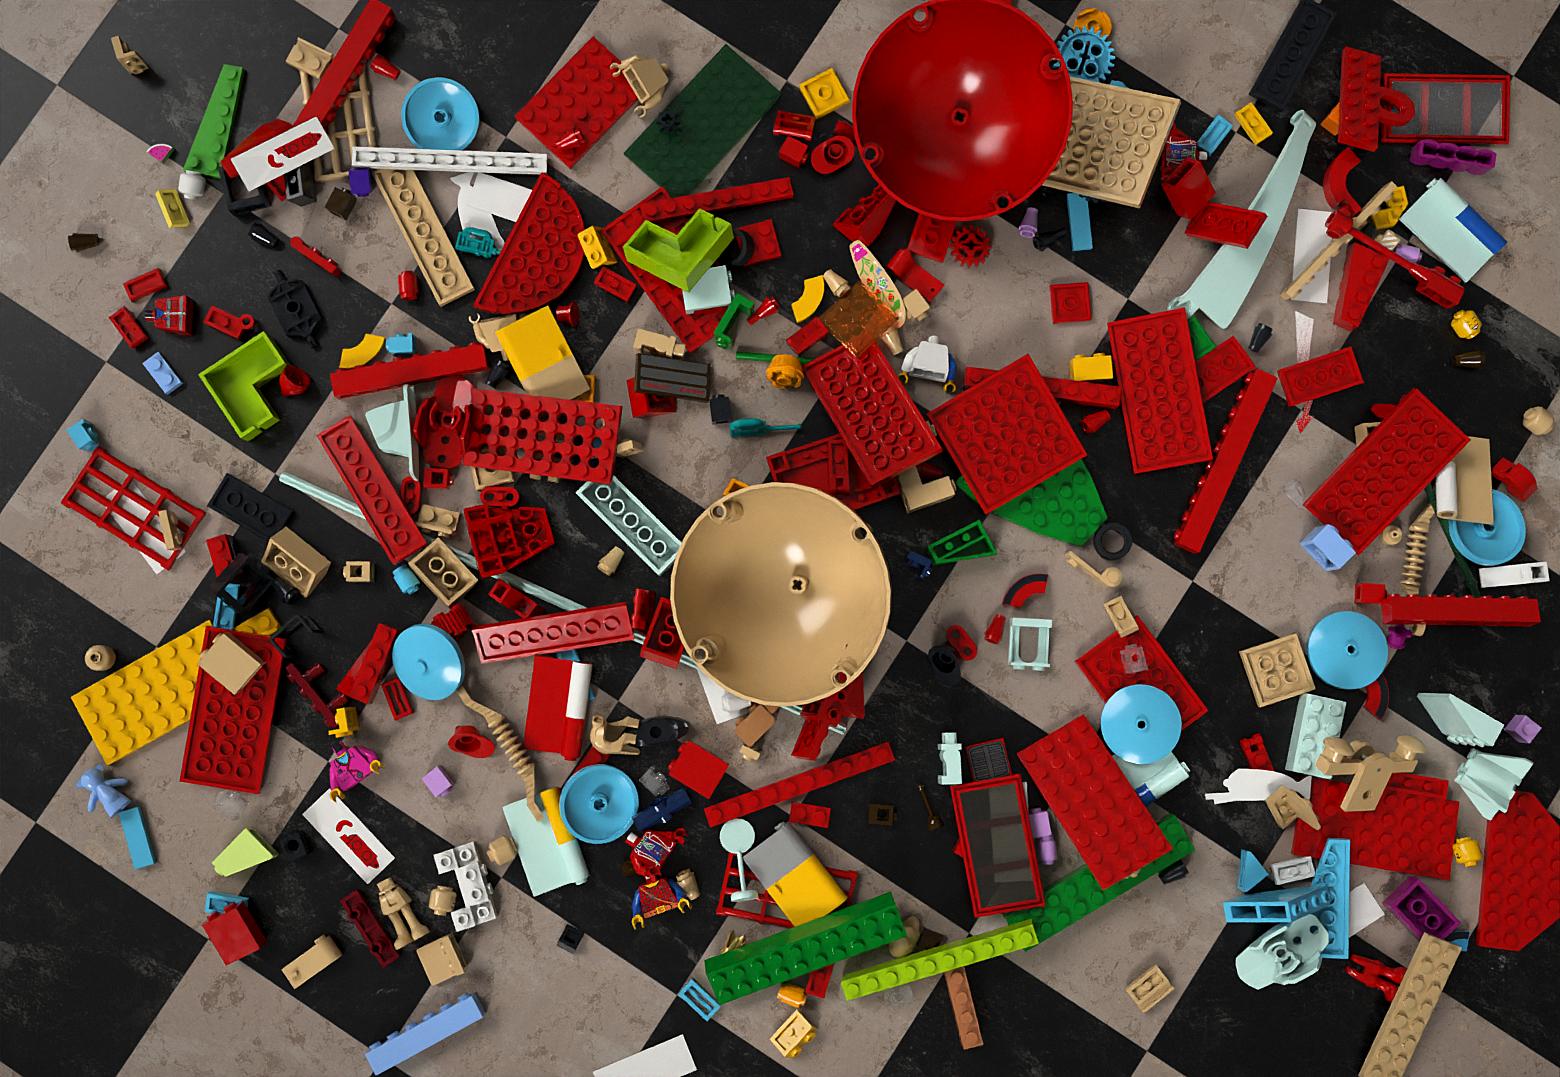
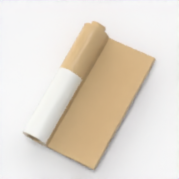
(1466, 485)

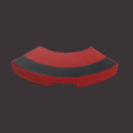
(1024, 588)
(1377, 697)

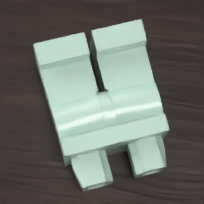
(951, 759)

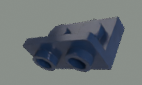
(917, 560)

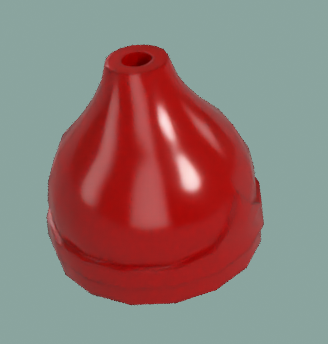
(293, 381)

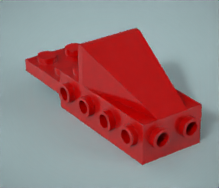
(826, 713)

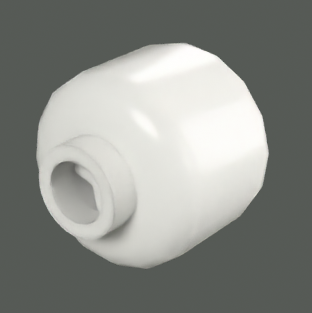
(192, 184)

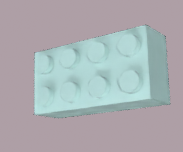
(1314, 721)

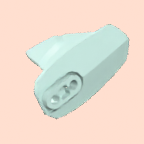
(394, 428)
(1281, 960)

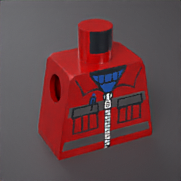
(172, 314)

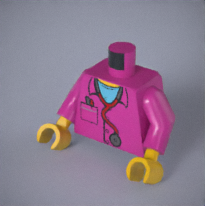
(351, 768)

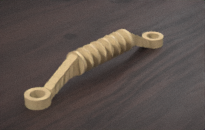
(1410, 586)
(495, 720)

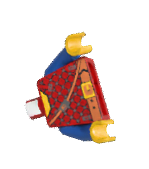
(657, 898)

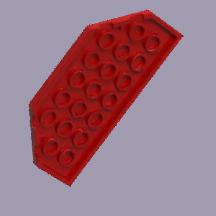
(1519, 875)

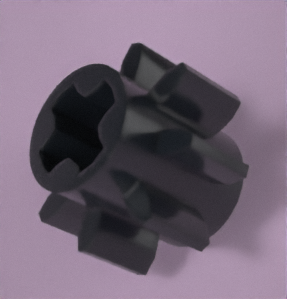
(668, 116)

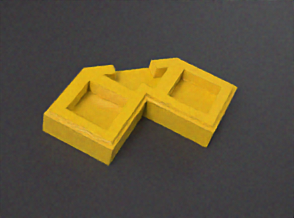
(1395, 205)

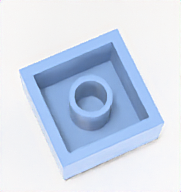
(1328, 547)

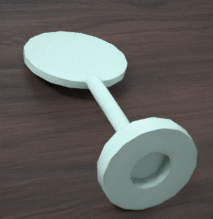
(738, 837)

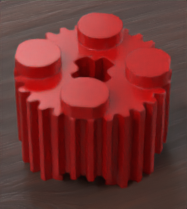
(455, 621)

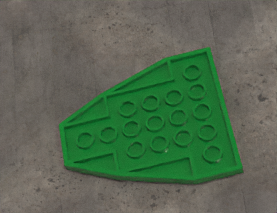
(1057, 508)

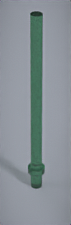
(1470, 581)

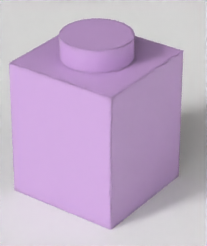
(1522, 728)
(438, 782)
(1039, 822)

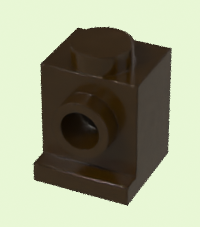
(874, 818)

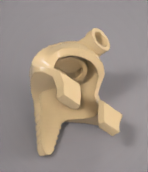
(607, 738)

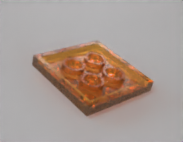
(858, 318)

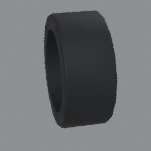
(746, 253)
(1097, 542)

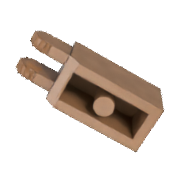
(756, 723)

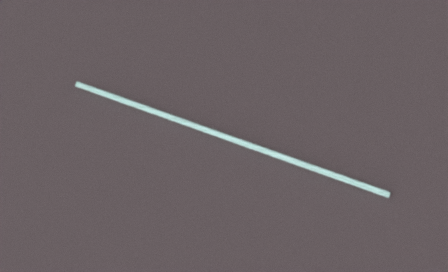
(509, 578)

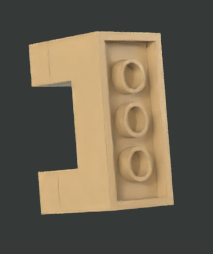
(918, 496)

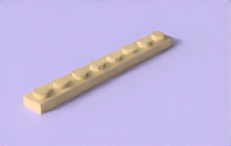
(1333, 247)

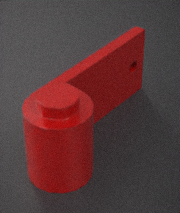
(913, 276)

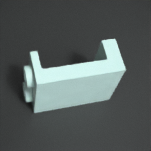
(710, 291)

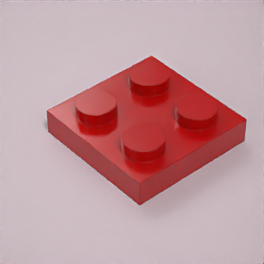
(765, 242)

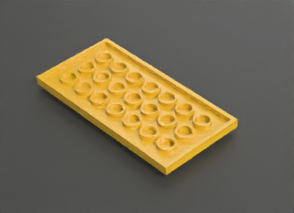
(143, 697)

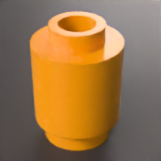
(792, 995)

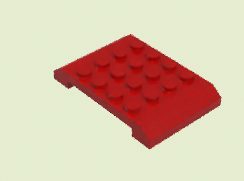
(810, 467)

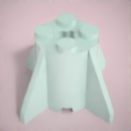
(1491, 780)

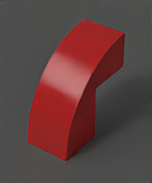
(515, 600)

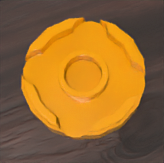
(1096, 19)

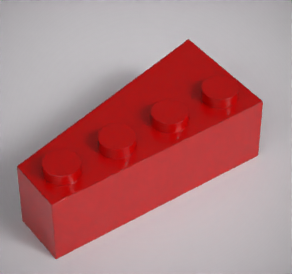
(1359, 281)

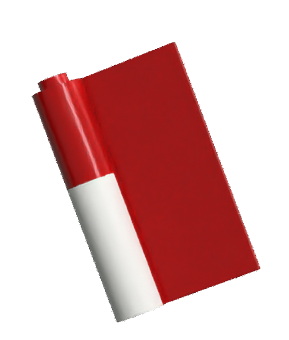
(557, 706)

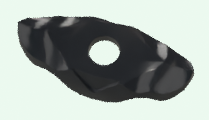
(671, 728)

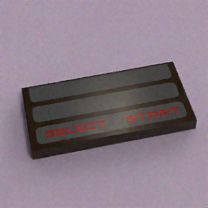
(672, 378)

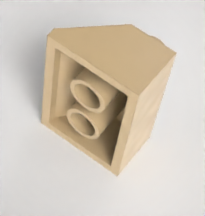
(295, 561)
(443, 573)

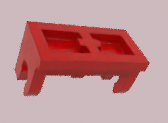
(807, 336)

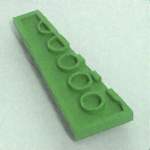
(217, 124)

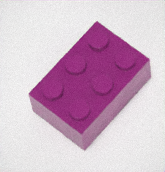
(1420, 910)

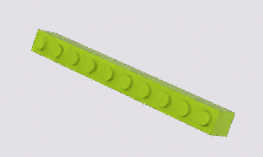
(939, 959)

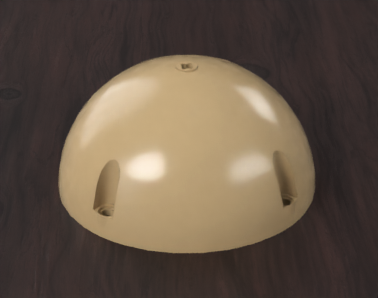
(741, 594)

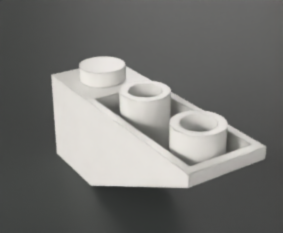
(1514, 574)

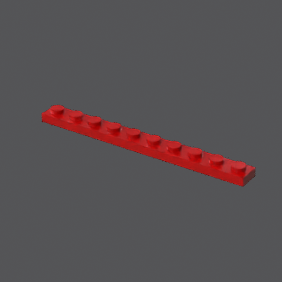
(799, 784)

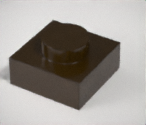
(929, 939)

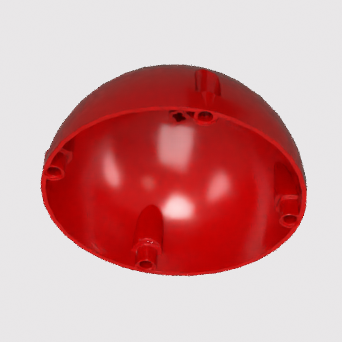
(970, 62)

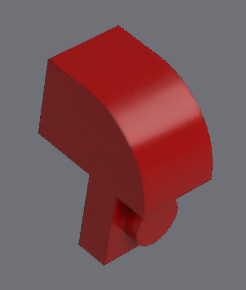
(1517, 478)

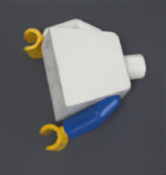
(930, 362)

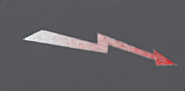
(1304, 329)

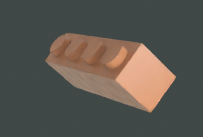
(963, 1008)

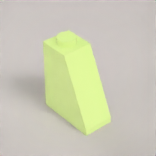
(244, 852)

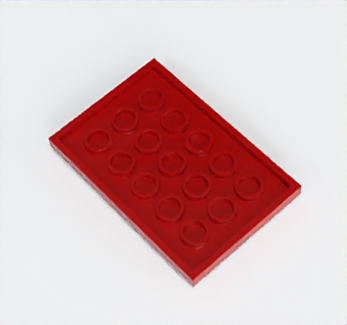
(579, 97)
(1106, 672)

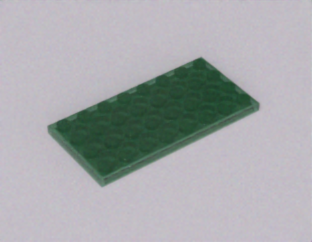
(714, 116)

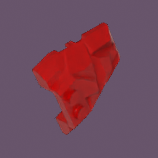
(506, 536)

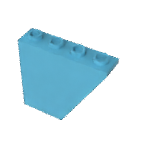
(1277, 905)

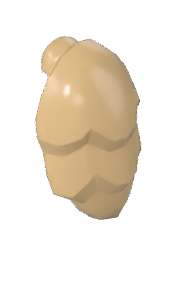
(905, 945)

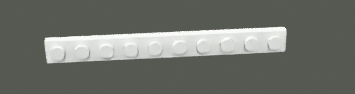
(449, 160)

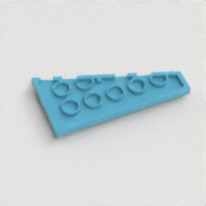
(1334, 872)

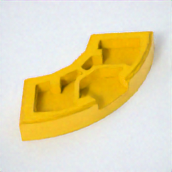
(810, 299)
(363, 353)

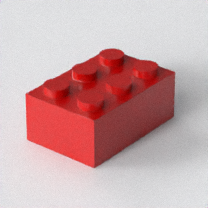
(662, 639)

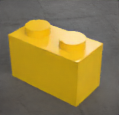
(1091, 369)

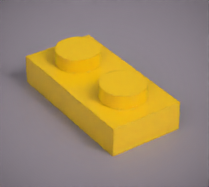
(1253, 123)

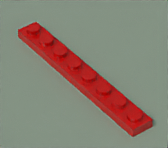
(717, 200)

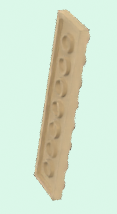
(424, 234)
(1411, 1008)

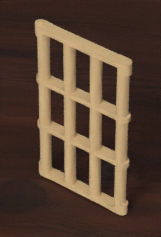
(351, 133)

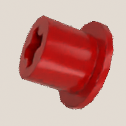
(568, 314)

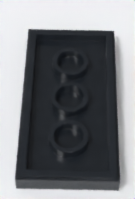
(249, 507)

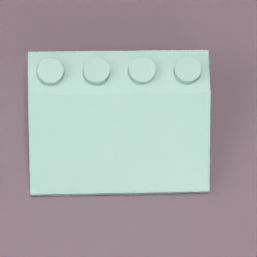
(1460, 720)

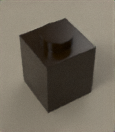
(341, 203)

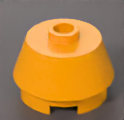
(785, 371)

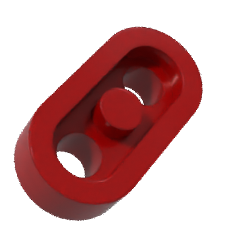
(409, 496)
(500, 496)
(961, 642)

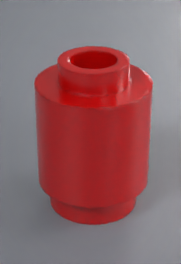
(408, 285)

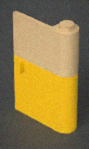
(542, 357)

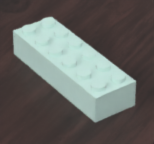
(632, 523)

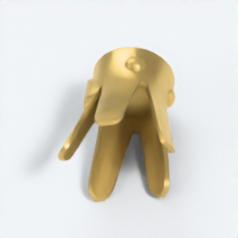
(729, 945)

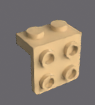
(1288, 805)

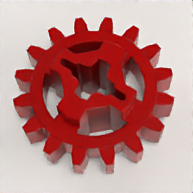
(962, 246)

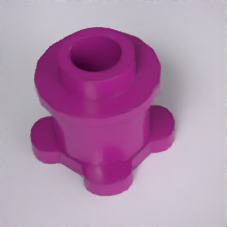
(1398, 636)

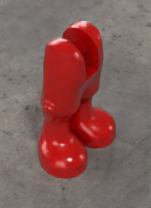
(1370, 973)

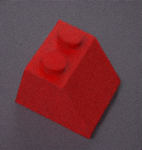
(649, 405)

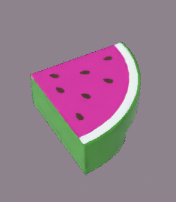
(160, 152)

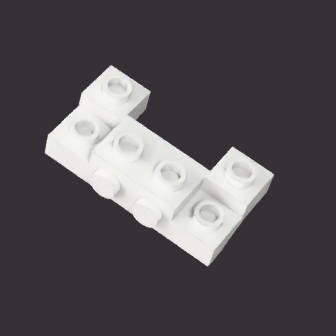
(472, 882)

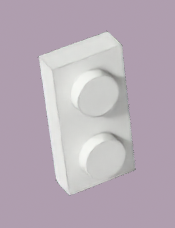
(1292, 870)

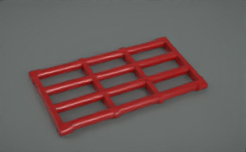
(122, 489)
(766, 898)

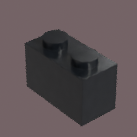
(300, 185)

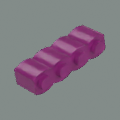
(1453, 157)

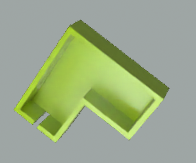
(680, 257)
(237, 381)

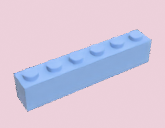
(425, 1033)

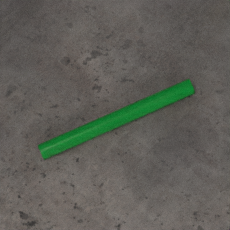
(766, 357)

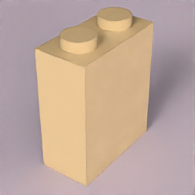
(230, 662)

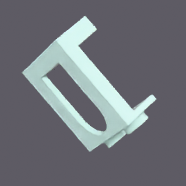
(1043, 643)

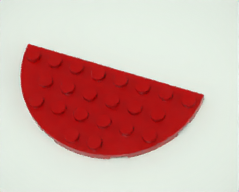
(538, 255)

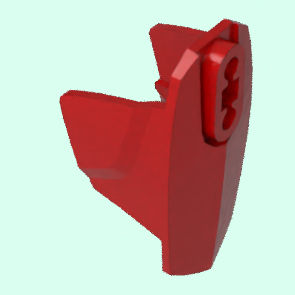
(442, 417)

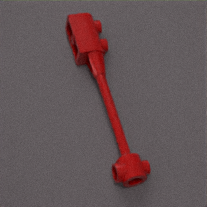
(1431, 281)

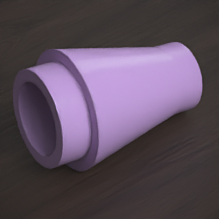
(1028, 226)

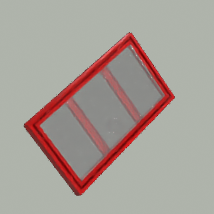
(1451, 108)

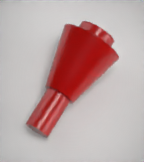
(767, 308)

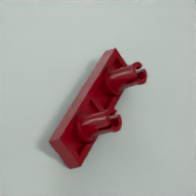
(304, 681)
(370, 928)

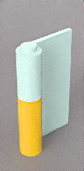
(545, 847)

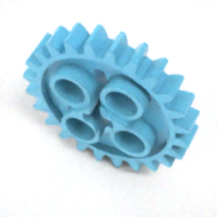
(1099, 63)

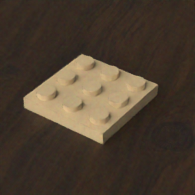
(1277, 670)

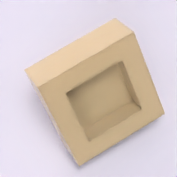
(749, 753)

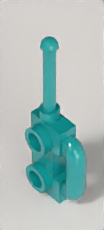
(478, 247)
(756, 427)

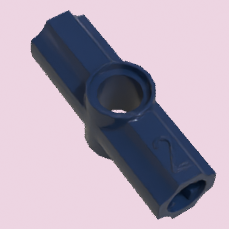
(661, 810)

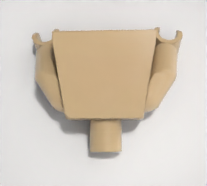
(645, 78)
(485, 330)

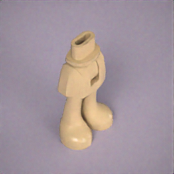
(394, 900)

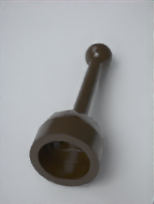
(933, 821)

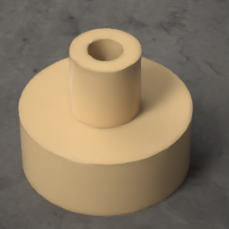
(1391, 535)

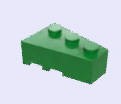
(962, 545)

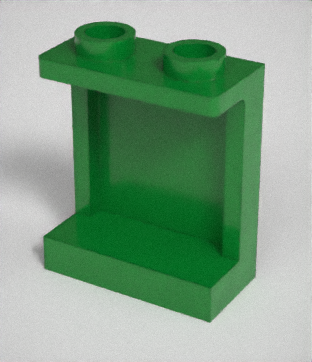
(738, 305)

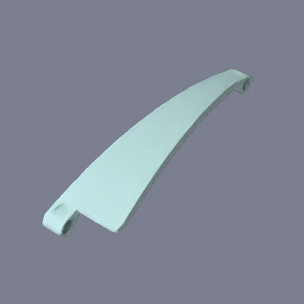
(1233, 269)

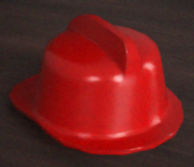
(832, 154)
(470, 742)

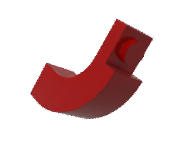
(1335, 182)

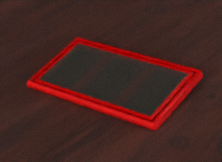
(997, 845)

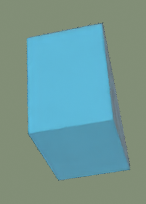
(1250, 871)

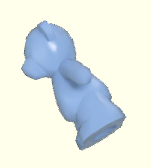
(103, 790)

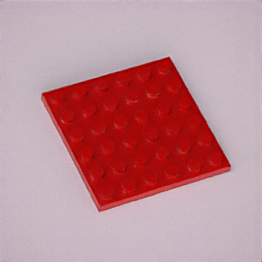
(1006, 434)

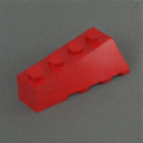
(369, 669)

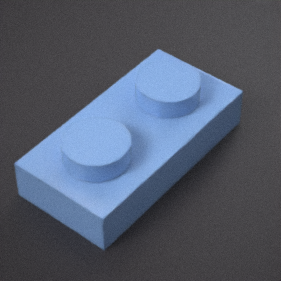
(163, 373)

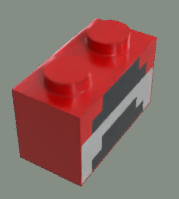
(222, 552)

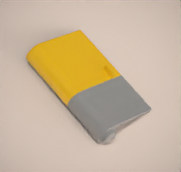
(794, 876)

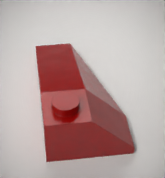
(259, 136)
(867, 218)

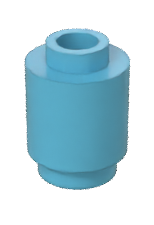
(406, 579)

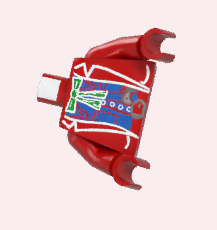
(1176, 149)
(653, 850)

